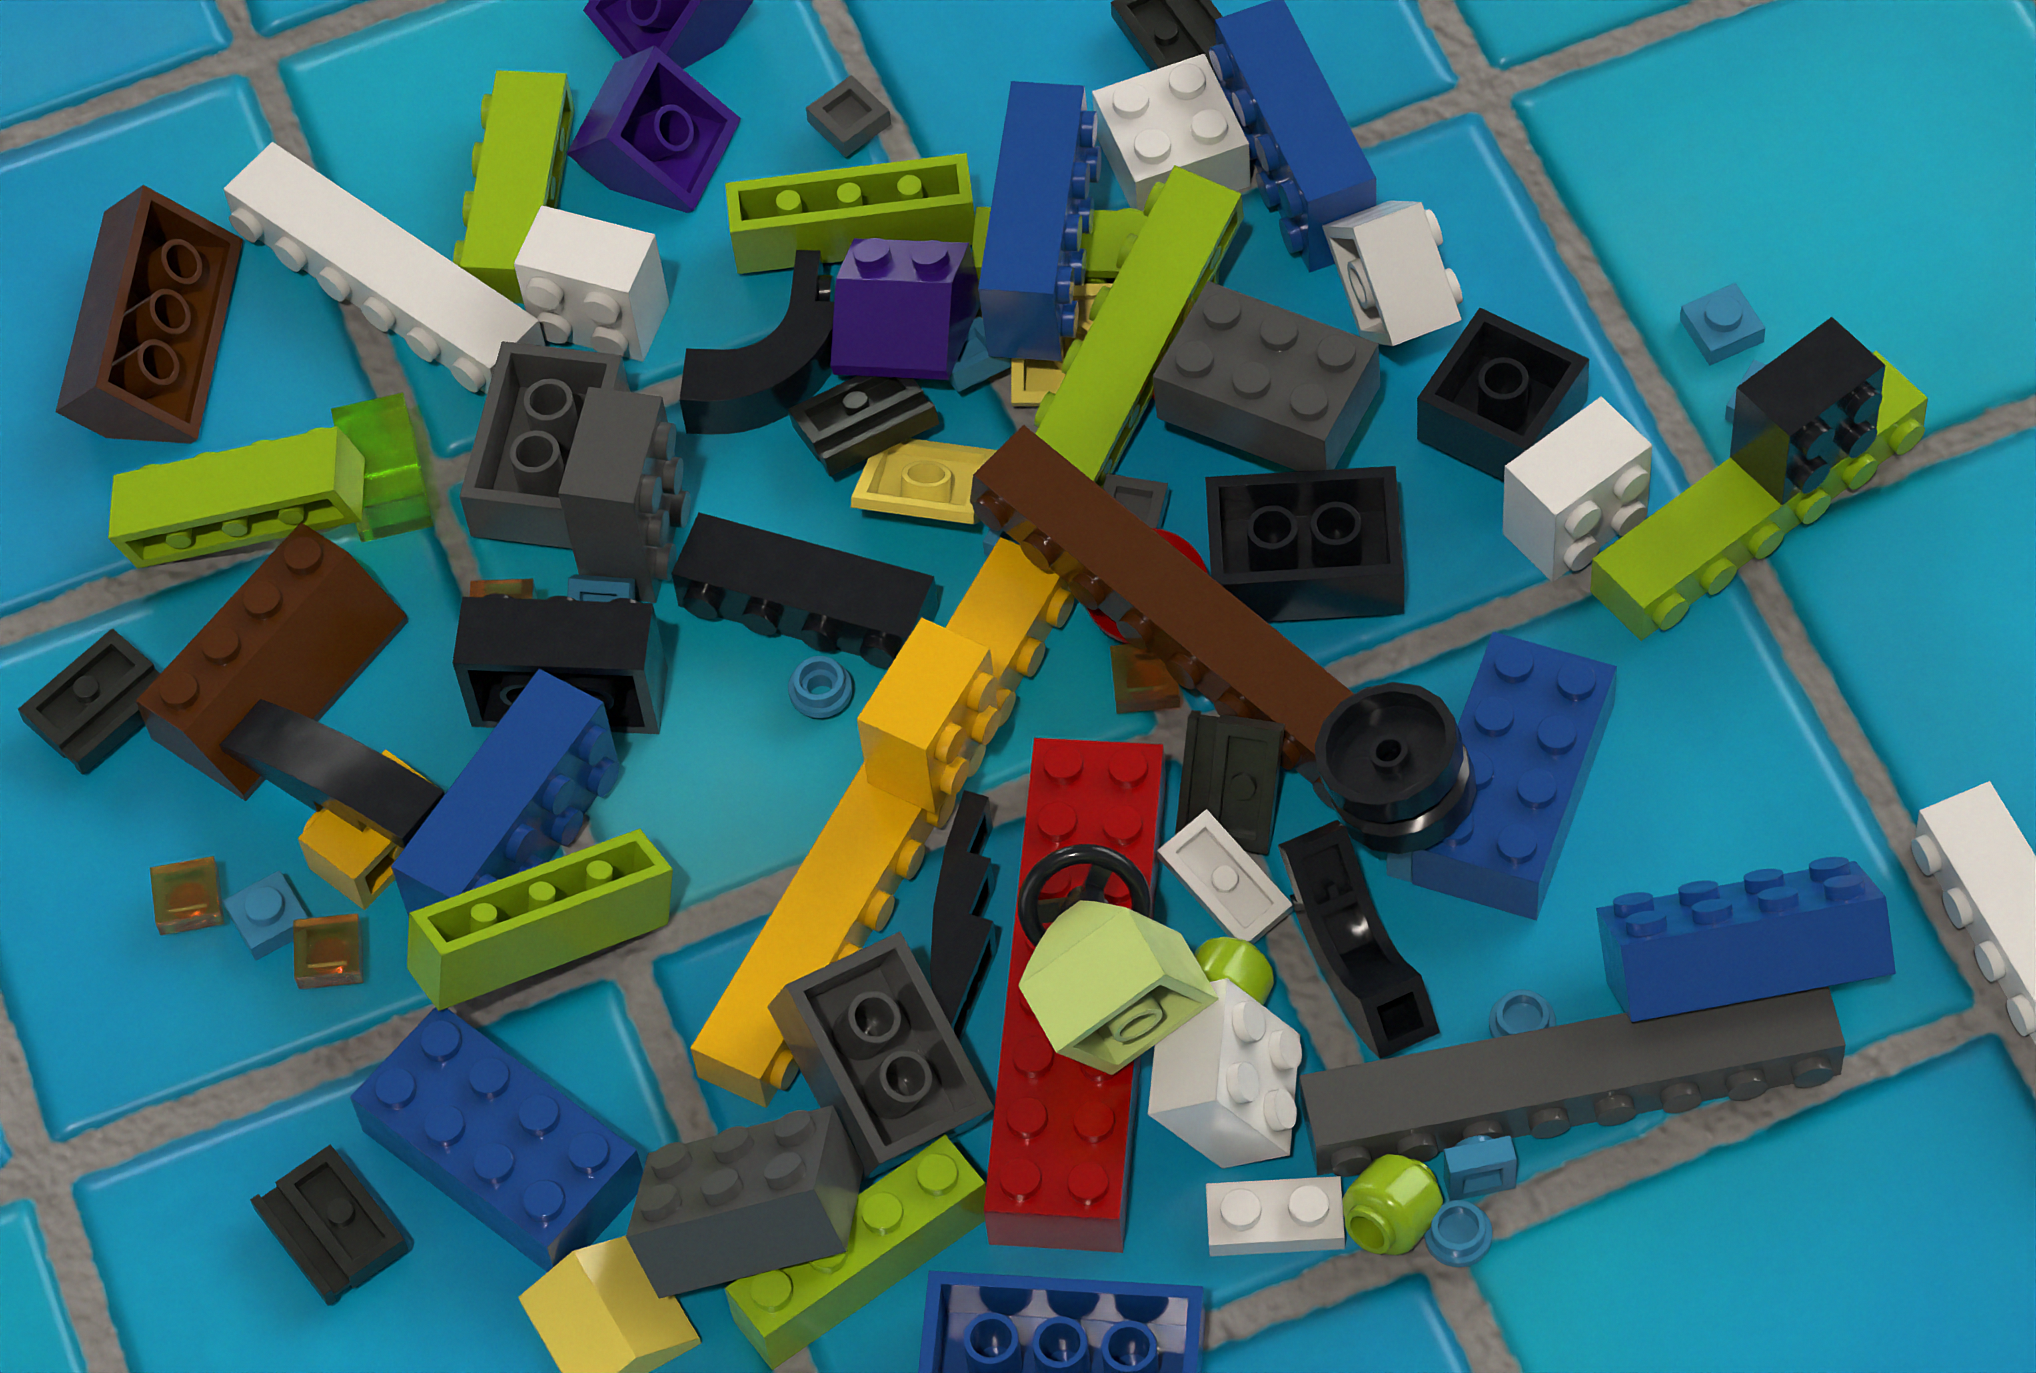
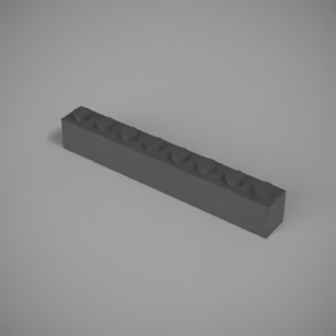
(1567, 1078)

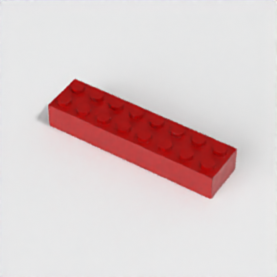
(1057, 1123)

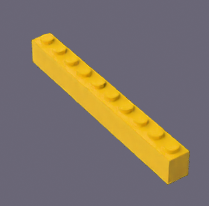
(868, 846)

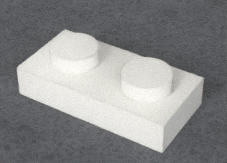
(1224, 879)
(1275, 1216)

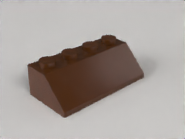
(149, 321)
(285, 637)

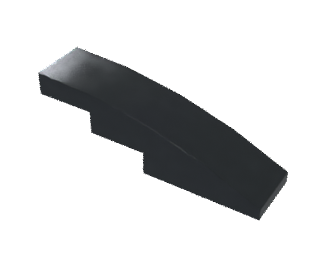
(332, 772)
(961, 936)

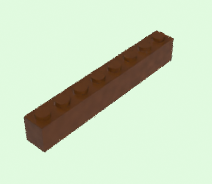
(1156, 595)

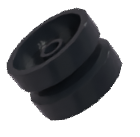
(1395, 768)

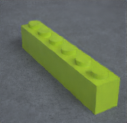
(1137, 320)
(1730, 519)

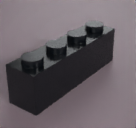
(801, 590)

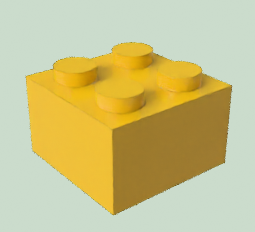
(929, 716)

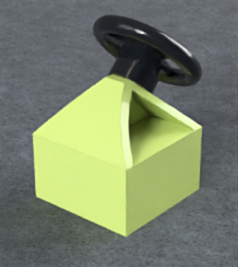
(1104, 973)

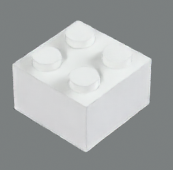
(1167, 121)
(1394, 271)
(592, 283)
(1577, 490)
(1228, 1080)

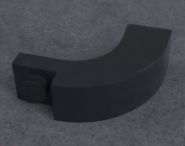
(760, 382)
(1354, 953)

